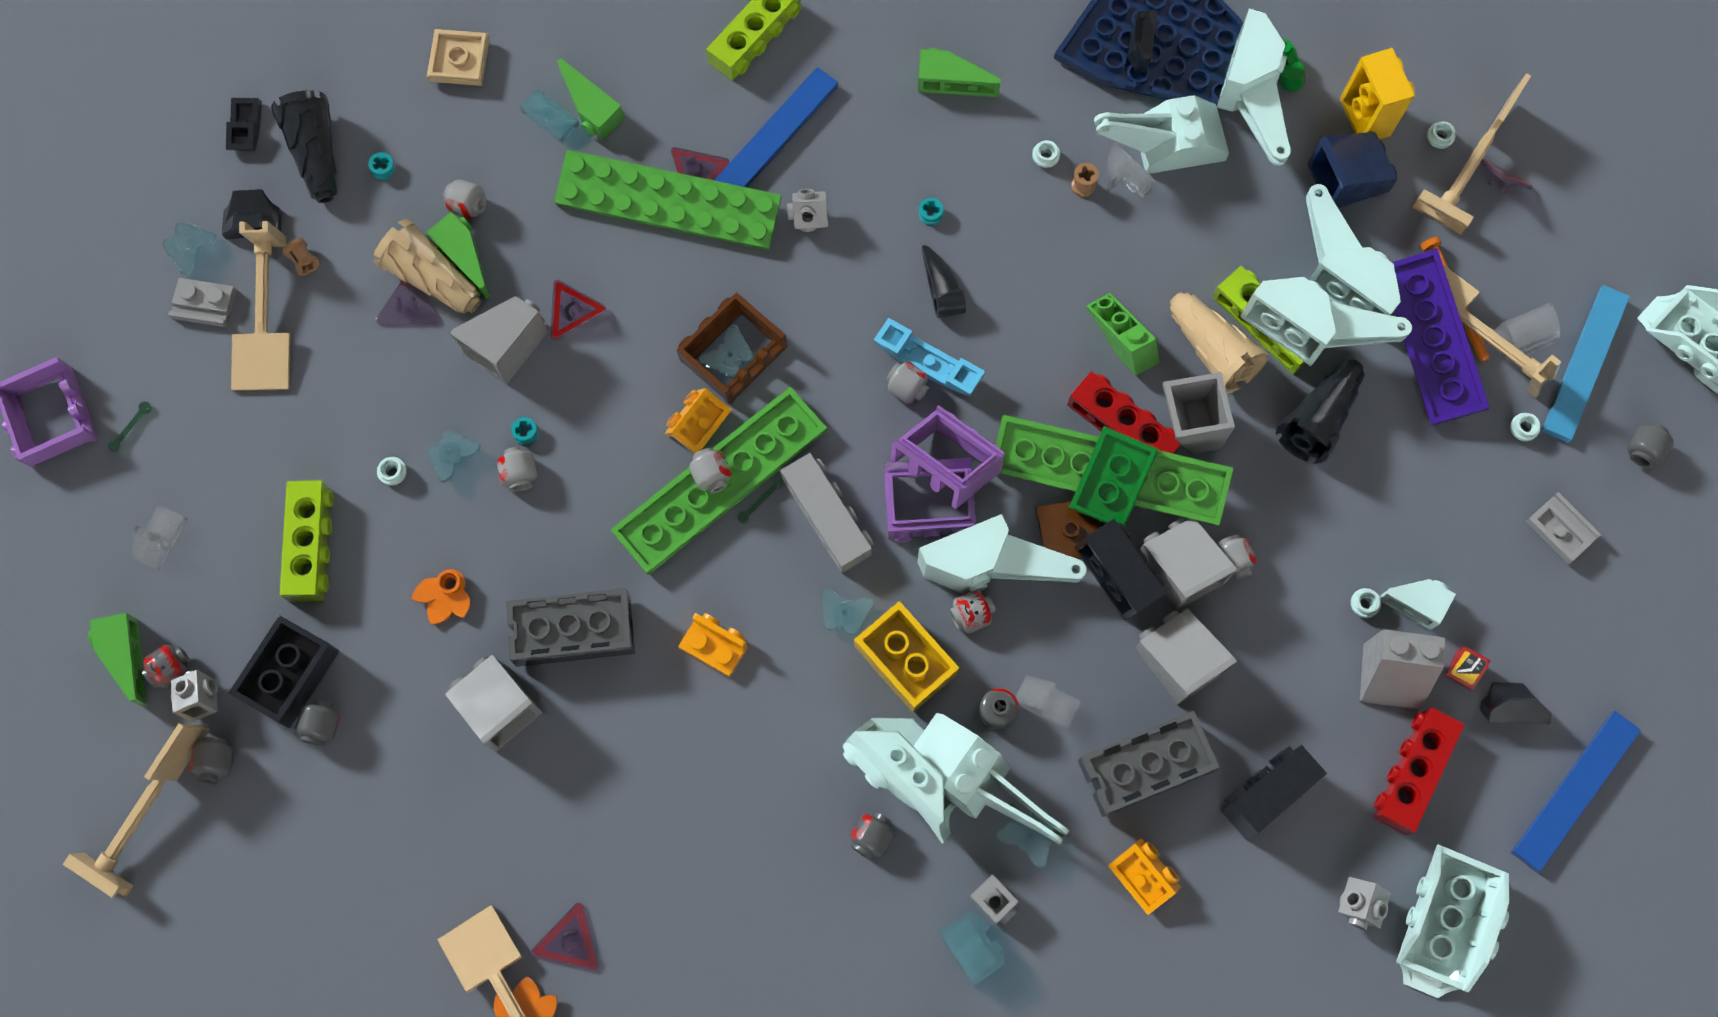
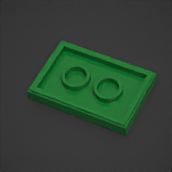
(1113, 477)

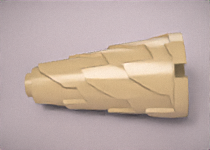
(419, 262)
(1217, 342)

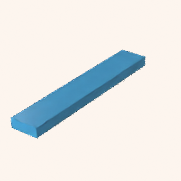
(1585, 364)

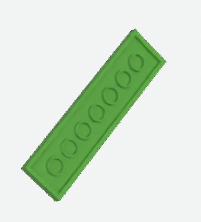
(668, 200)
(754, 455)
(1061, 455)

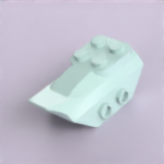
(1689, 328)
(890, 761)
(1453, 924)

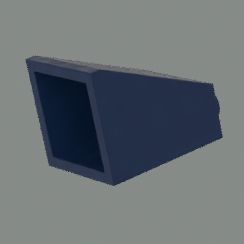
(1352, 167)

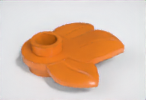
(440, 600)
(530, 1001)

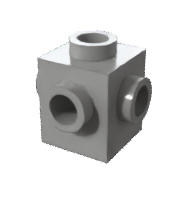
(808, 210)
(194, 695)
(1364, 903)

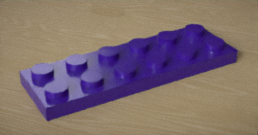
(1437, 340)

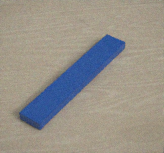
(779, 129)
(1575, 791)

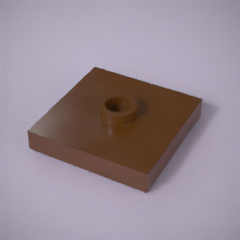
(1064, 527)

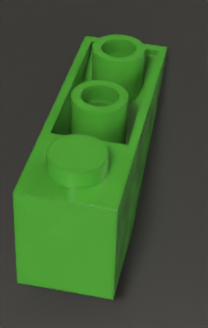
(1126, 335)

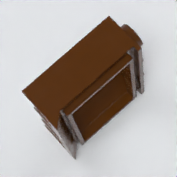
(713, 327)

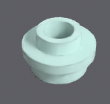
(1444, 129)
(1046, 147)
(1530, 421)
(387, 464)
(1369, 595)

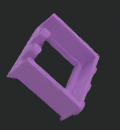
(15, 421)
(962, 435)
(928, 528)

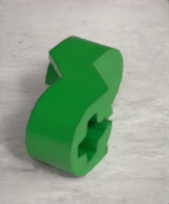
(1293, 74)

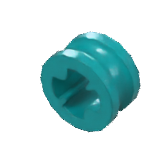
(379, 173)
(936, 218)
(532, 435)

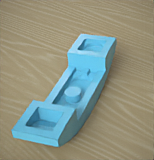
(939, 367)

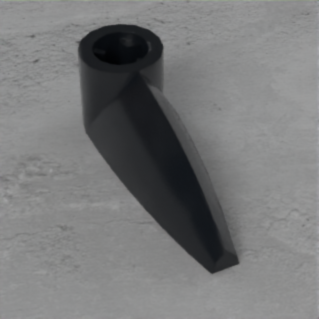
(944, 289)

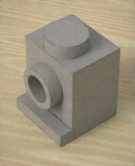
(993, 888)

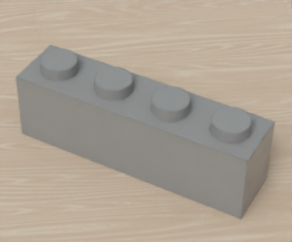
(826, 512)

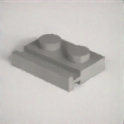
(202, 302)
(1563, 528)

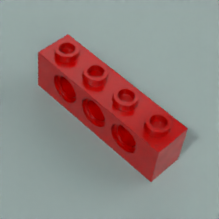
(1097, 387)
(1444, 733)

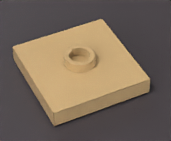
(458, 57)

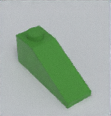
(950, 74)
(595, 108)
(457, 244)
(119, 648)

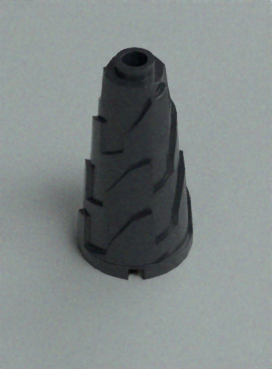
(308, 135)
(1318, 419)

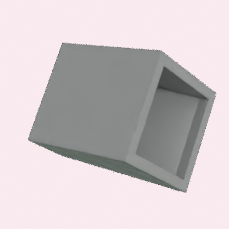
(502, 337)
(1199, 412)
(1187, 562)
(1183, 655)
(1400, 668)
(492, 703)

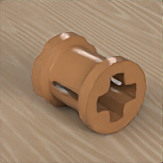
(1084, 179)
(301, 257)

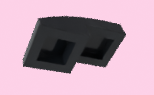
(244, 124)

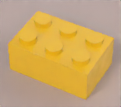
(1377, 94)
(906, 656)

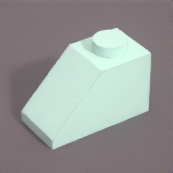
(1420, 601)

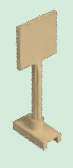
(1444, 209)
(261, 358)
(1539, 373)
(166, 767)
(480, 953)

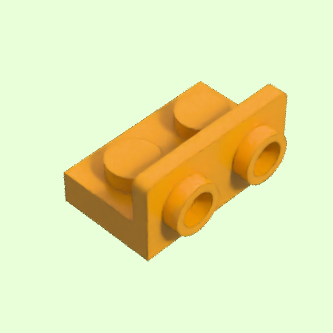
(697, 419)
(713, 644)
(1145, 875)

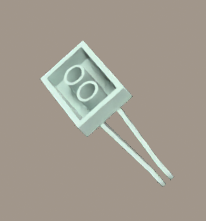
(1253, 84)
(1170, 135)
(1345, 269)
(1305, 321)
(987, 552)
(974, 772)

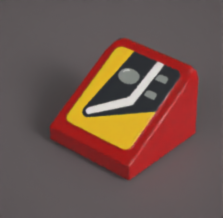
(1467, 667)

